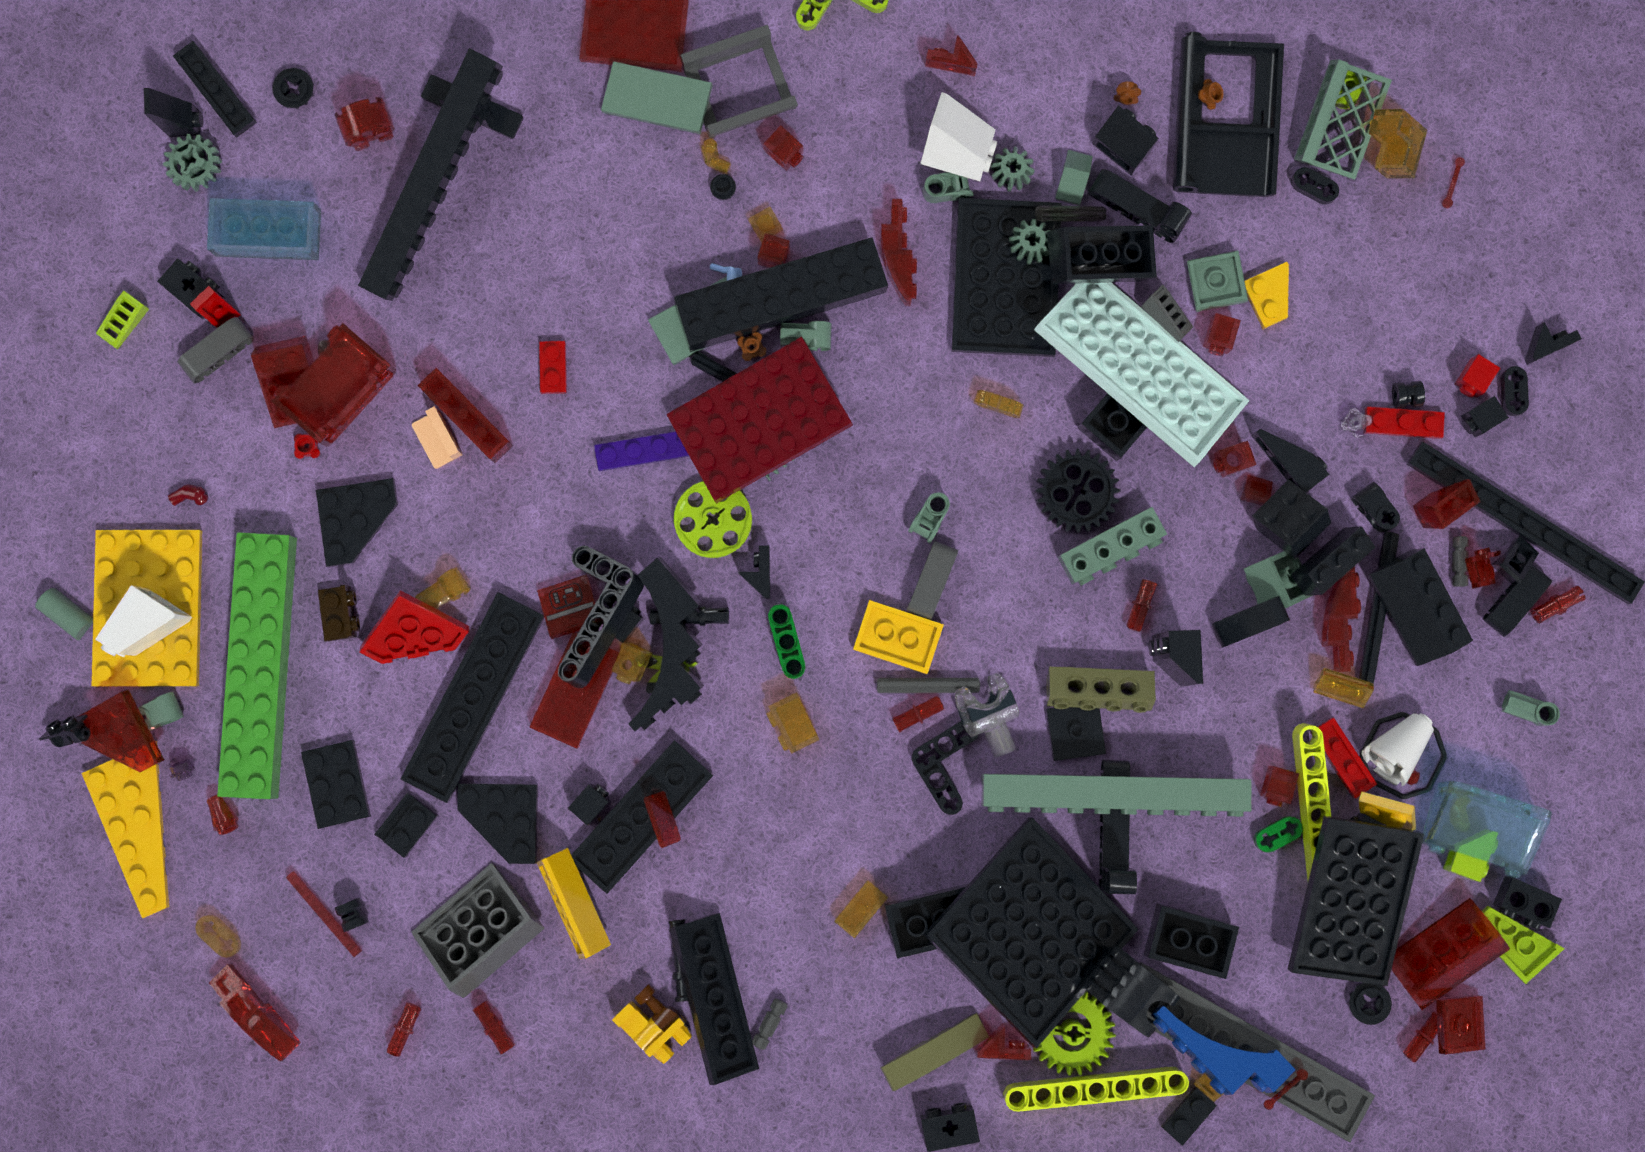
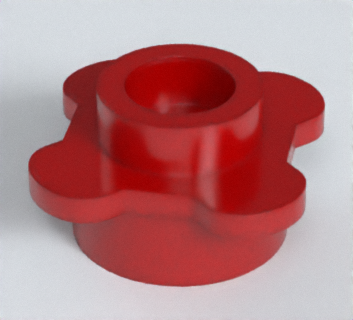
(300, 450)

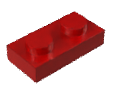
(214, 307)
(553, 367)

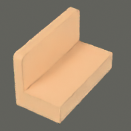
(436, 438)

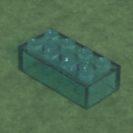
(264, 229)

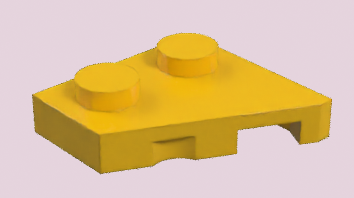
(1269, 295)
(1388, 811)

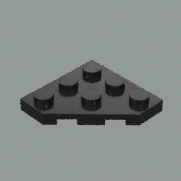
(352, 517)
(503, 817)

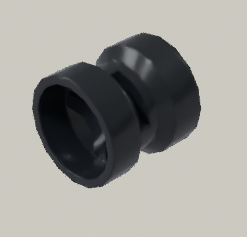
(1408, 394)
(352, 921)

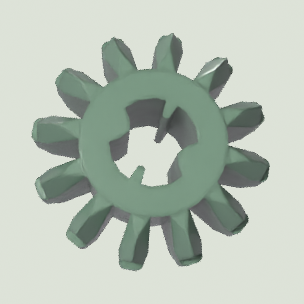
(1003, 172)
(1022, 245)

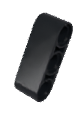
(1517, 601)
(1250, 621)

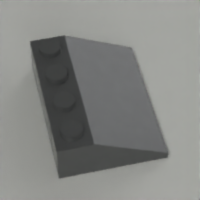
(477, 931)

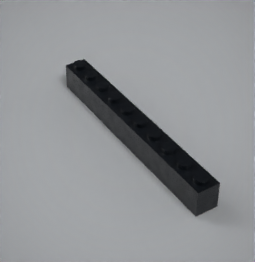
(431, 175)

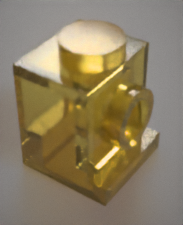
(639, 658)

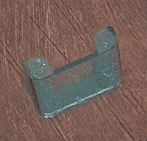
(1485, 826)

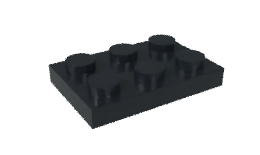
(335, 784)

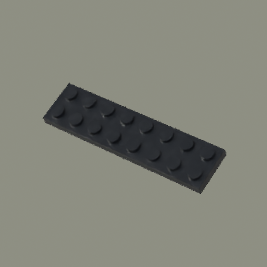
(472, 697)

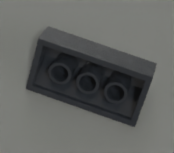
(1420, 607)

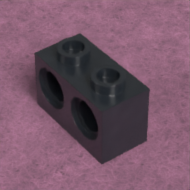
(1527, 900)

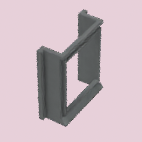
(729, 49)

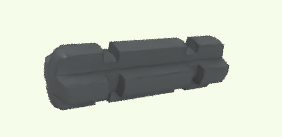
(1459, 566)
(769, 1024)

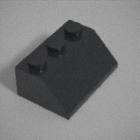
(1179, 655)

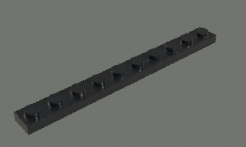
(1530, 525)

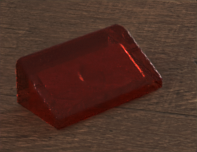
(662, 819)

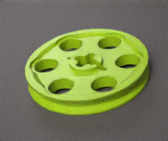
(715, 532)

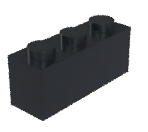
(1333, 561)

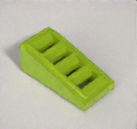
(128, 326)

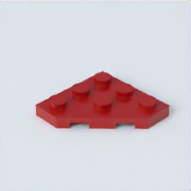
(412, 631)

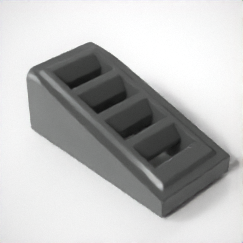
(1167, 313)

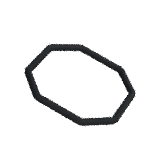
(1442, 760)

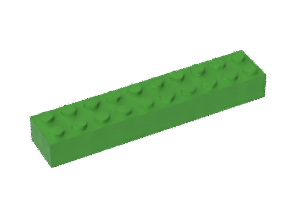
(257, 666)

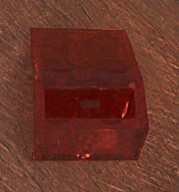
(278, 365)

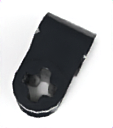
(1374, 505)

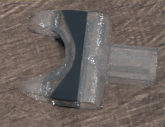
(991, 716)

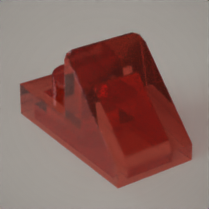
(959, 62)
(995, 1047)

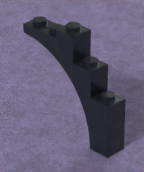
(675, 679)

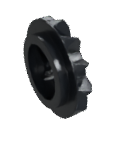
(281, 88)
(1367, 1015)

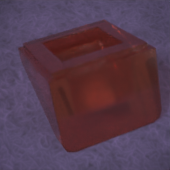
(1256, 490)

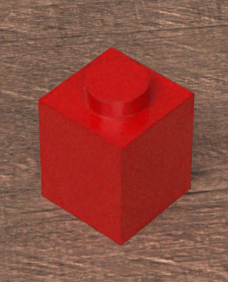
(1477, 376)

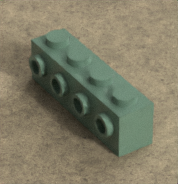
(1111, 546)

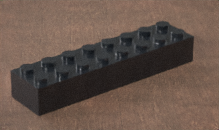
(781, 294)

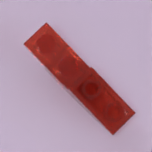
(897, 261)
(1340, 608)
(253, 1015)

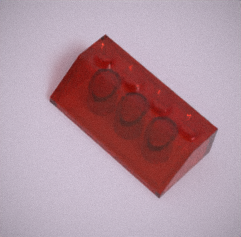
(1447, 953)

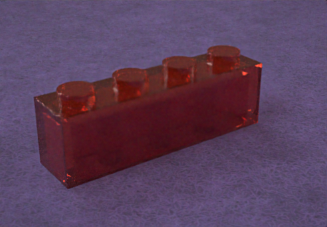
(465, 415)

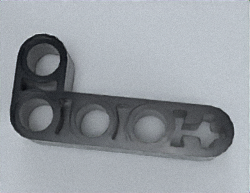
(1140, 206)

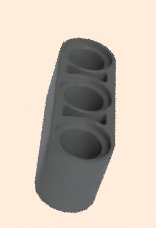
(215, 349)
(932, 580)

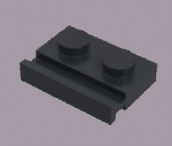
(406, 825)

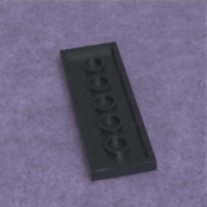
(627, 828)
(714, 999)

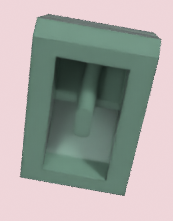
(1074, 177)

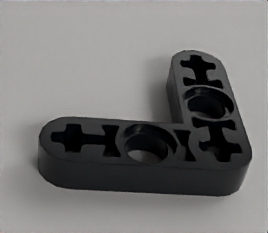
(935, 766)

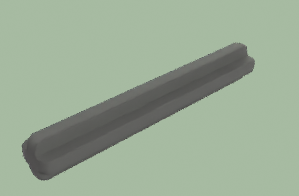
(926, 685)

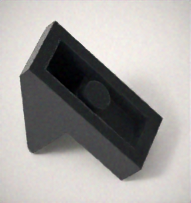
(1545, 344)
(1516, 560)
(760, 580)

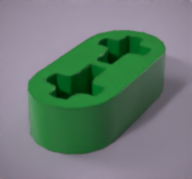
(1275, 828)

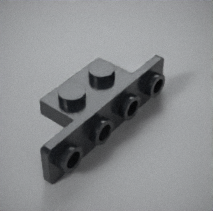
(494, 117)

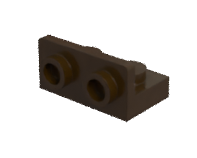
(338, 613)

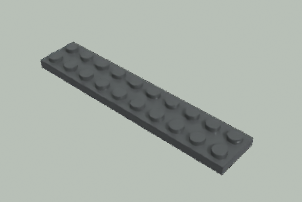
(1321, 1098)

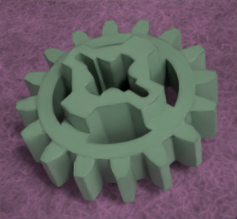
(187, 152)

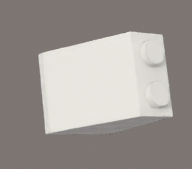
(959, 141)
(140, 622)

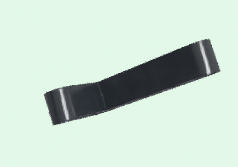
(600, 614)
(1114, 841)

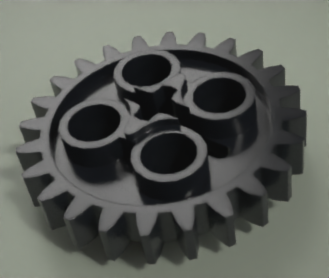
(1057, 479)

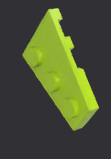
(1528, 949)

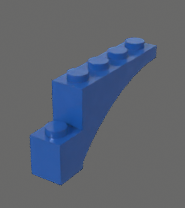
(1224, 1065)

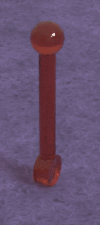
(1447, 202)
(1302, 1074)

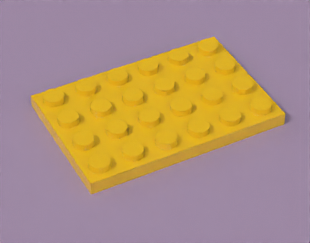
(170, 567)

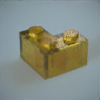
(1400, 142)

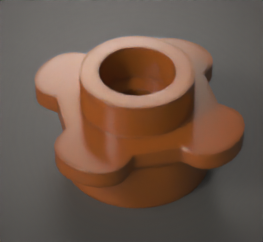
(1127, 93)
(1211, 93)
(758, 349)

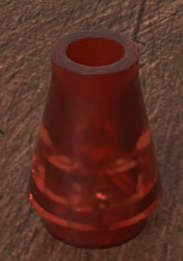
(221, 815)

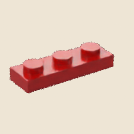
(1405, 422)
(1345, 759)

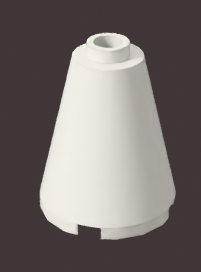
(1399, 748)

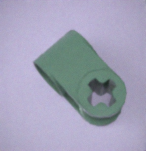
(951, 187)
(929, 518)
(161, 711)

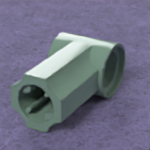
(815, 334)
(1528, 708)

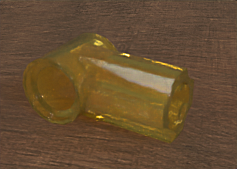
(446, 589)

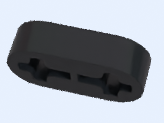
(1317, 180)
(1520, 391)

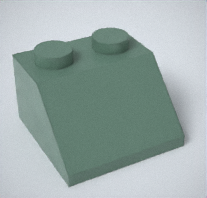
(1273, 579)

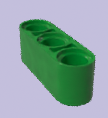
(780, 630)

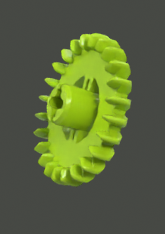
(1093, 1048)

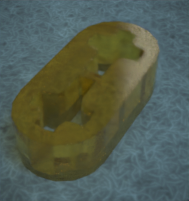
(998, 403)
(222, 931)

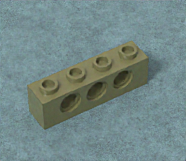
(1112, 681)

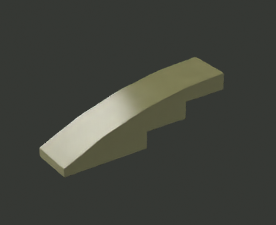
(934, 1052)

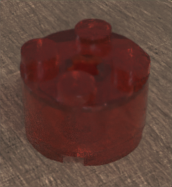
(364, 123)

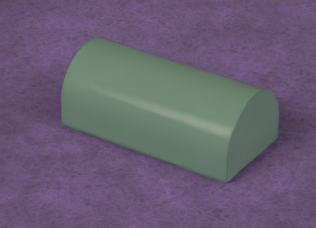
(64, 613)

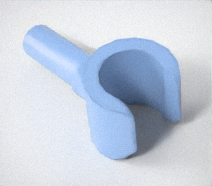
(730, 271)

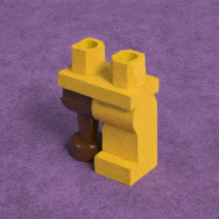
(653, 1032)

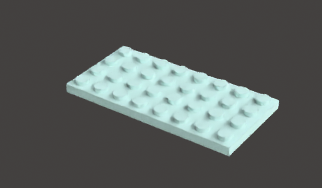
(1143, 367)

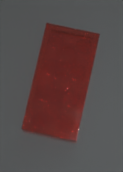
(569, 710)

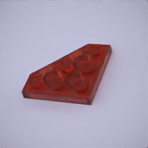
(122, 733)

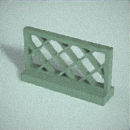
(1322, 112)

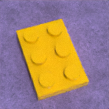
(898, 637)

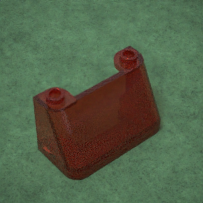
(335, 386)

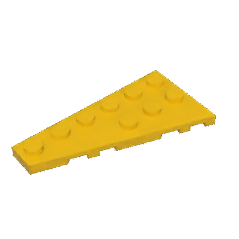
(133, 822)

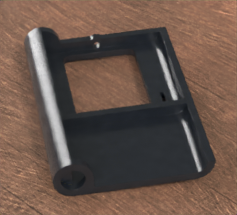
(1225, 155)

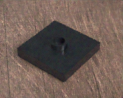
(1075, 733)

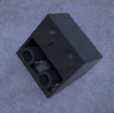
(1125, 140)

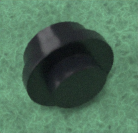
(723, 187)

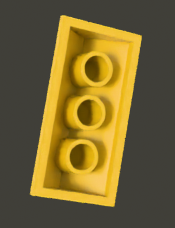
(573, 904)

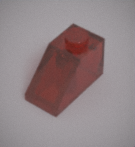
(1446, 505)

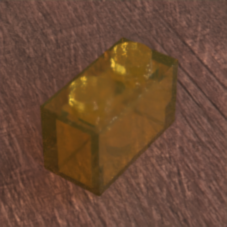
(793, 723)

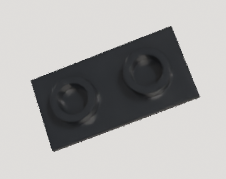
(67, 731)

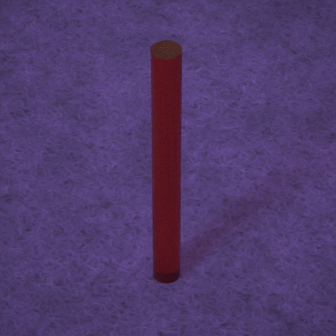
(323, 914)

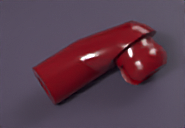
(188, 492)

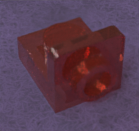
(1480, 568)

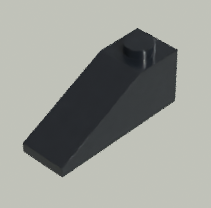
(172, 114)
(1292, 461)

